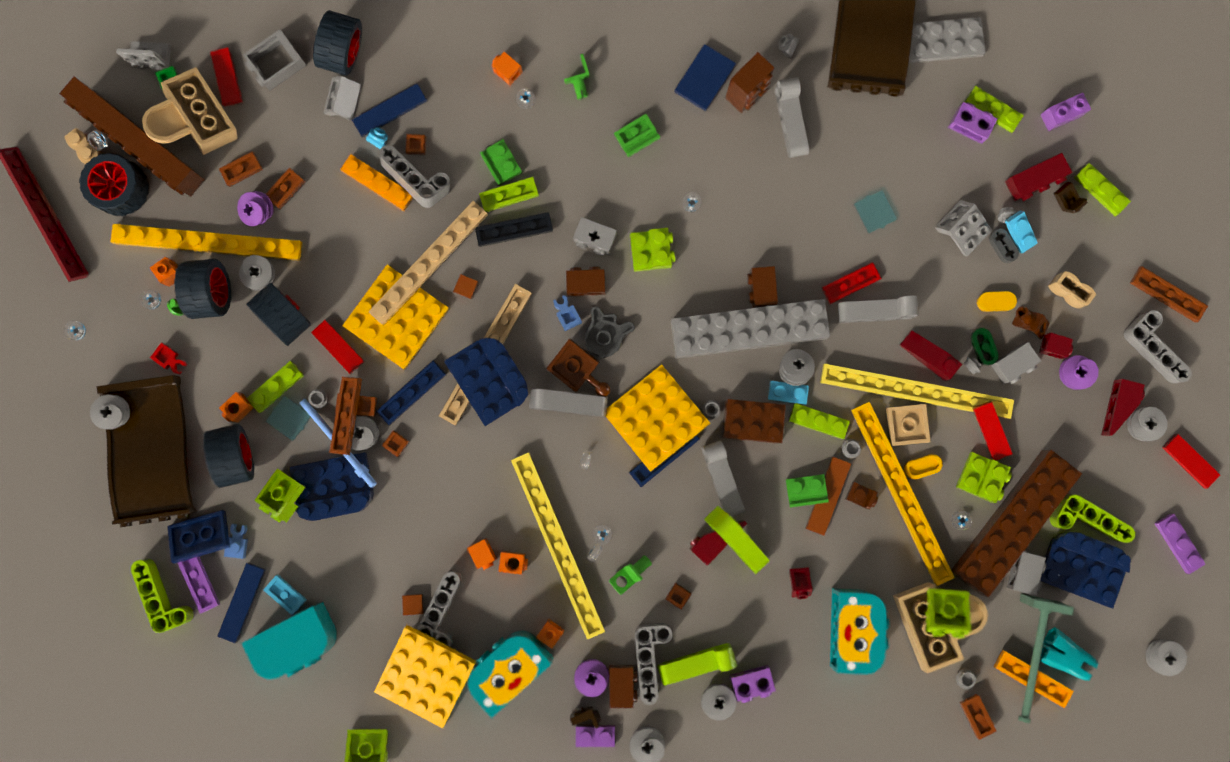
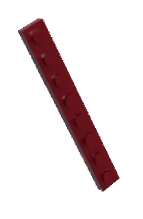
(43, 214)

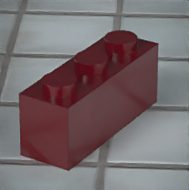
(1039, 177)

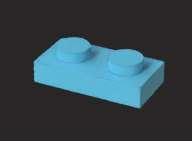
(1021, 231)
(787, 393)
(285, 594)

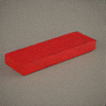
(226, 77)
(851, 283)
(337, 346)
(992, 430)
(1191, 461)

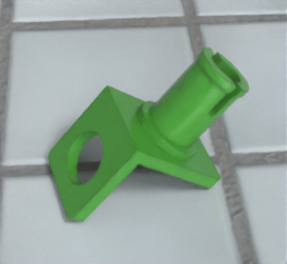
(578, 80)
(631, 573)

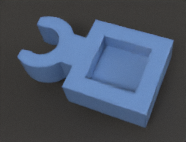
(567, 315)
(238, 544)

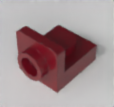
(800, 583)

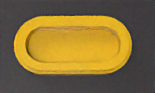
(996, 301)
(923, 466)

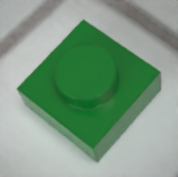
(166, 74)

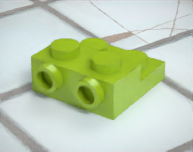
(652, 249)
(984, 477)
(279, 496)
(948, 612)
(366, 745)

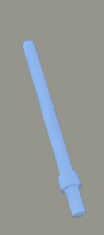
(360, 470)

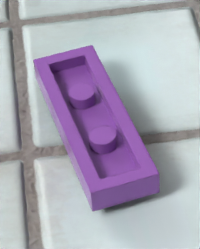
(1180, 543)
(199, 584)

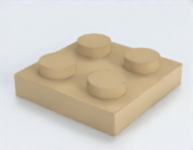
(908, 425)

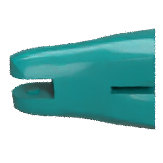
(1066, 655)

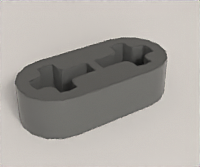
(1001, 247)

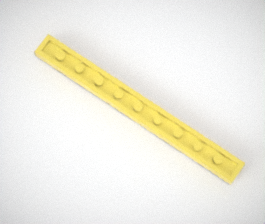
(912, 390)
(558, 546)

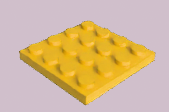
(406, 330)
(656, 418)
(425, 676)

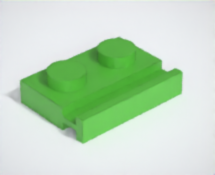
(637, 135)
(501, 162)
(807, 490)

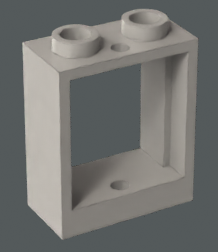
(266, 47)

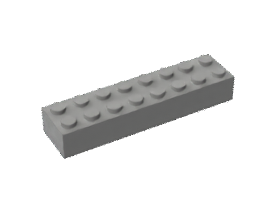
(750, 328)

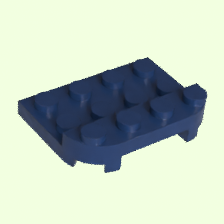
(488, 378)
(331, 488)
(1085, 567)

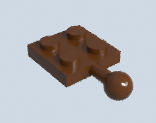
(574, 367)

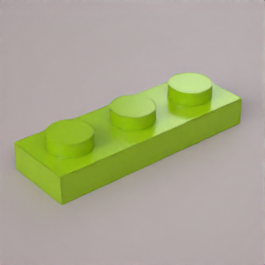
(1006, 116)
(1102, 189)
(508, 194)
(275, 387)
(819, 421)

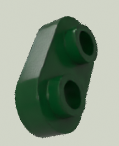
(986, 346)

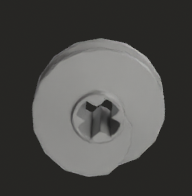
(250, 266)
(796, 367)
(118, 417)
(1156, 424)
(370, 435)
(1175, 654)
(728, 701)
(638, 741)

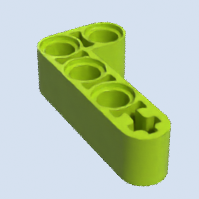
(1095, 520)
(736, 539)
(157, 593)
(697, 663)

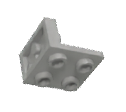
(147, 54)
(965, 226)

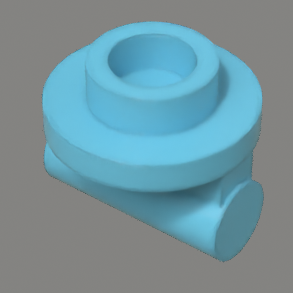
(377, 137)

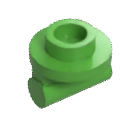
(173, 307)

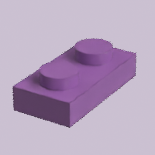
(590, 737)

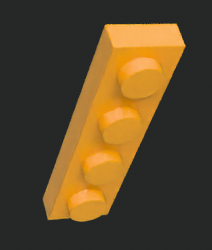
(376, 182)
(1044, 684)

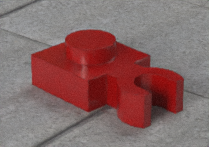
(167, 357)

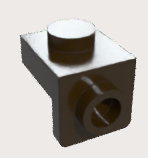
(1069, 198)
(580, 715)

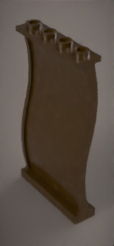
(872, 46)
(148, 453)

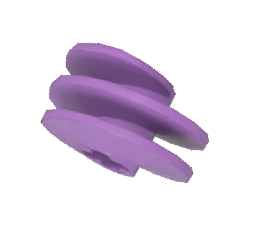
(254, 208)
(1087, 376)
(582, 673)

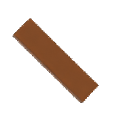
(1169, 294)
(345, 415)
(835, 479)

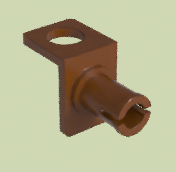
(1031, 321)

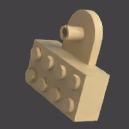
(190, 111)
(931, 650)

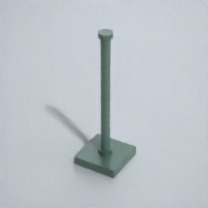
(1045, 606)

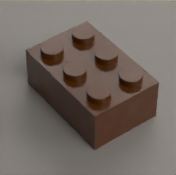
(750, 83)
(753, 421)

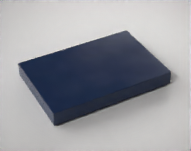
(705, 77)
(198, 536)

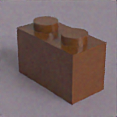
(585, 282)
(763, 286)
(621, 686)

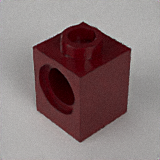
(1056, 346)

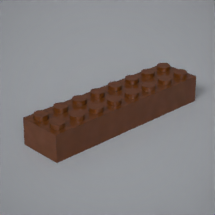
(131, 137)
(1016, 522)

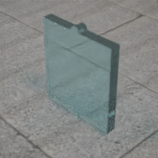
(875, 212)
(288, 418)

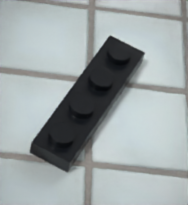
(514, 229)

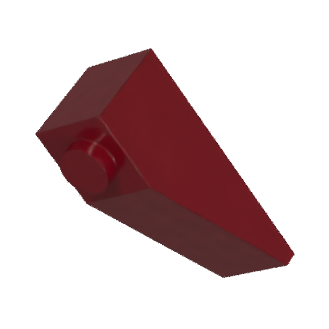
(931, 356)
(1123, 401)
(710, 545)

